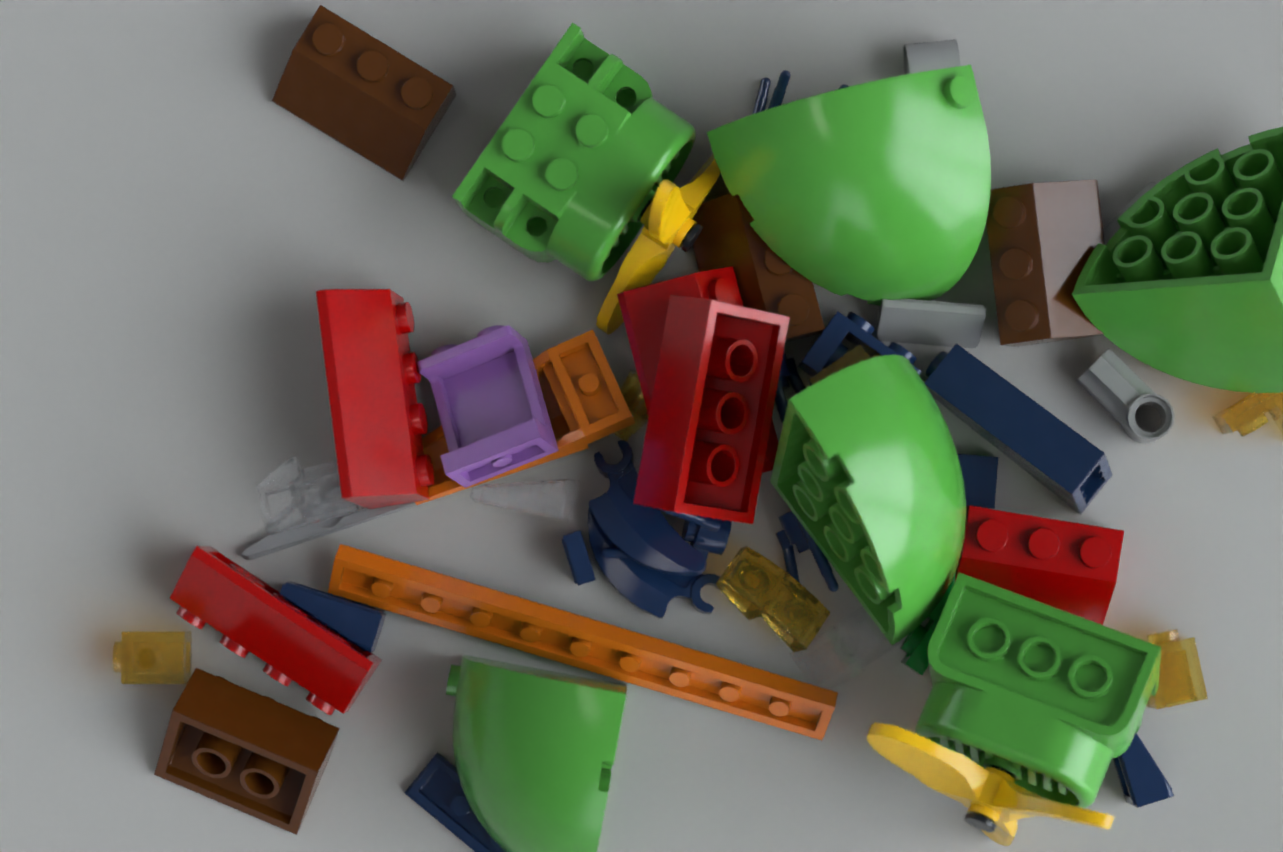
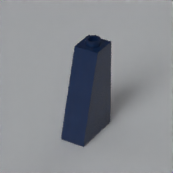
(1019, 427)

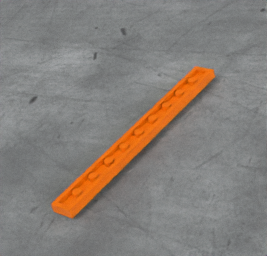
(582, 642)

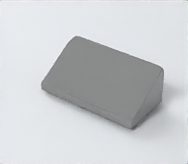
(930, 322)

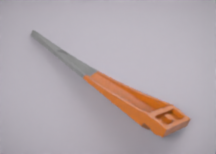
(581, 406)

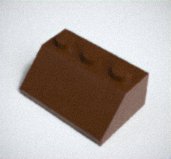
(362, 93)
(1037, 251)
(761, 274)
(245, 750)

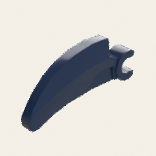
(638, 529)
(644, 587)

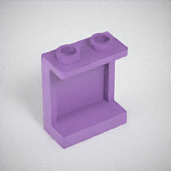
(489, 405)

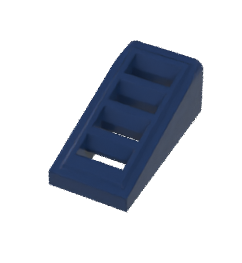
(348, 618)
(1140, 776)

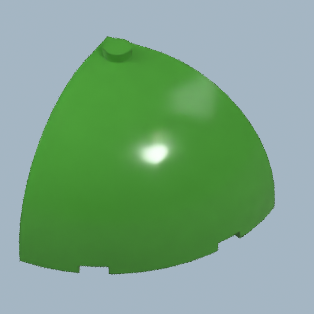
(868, 183)
(1199, 272)
(876, 487)
(535, 752)

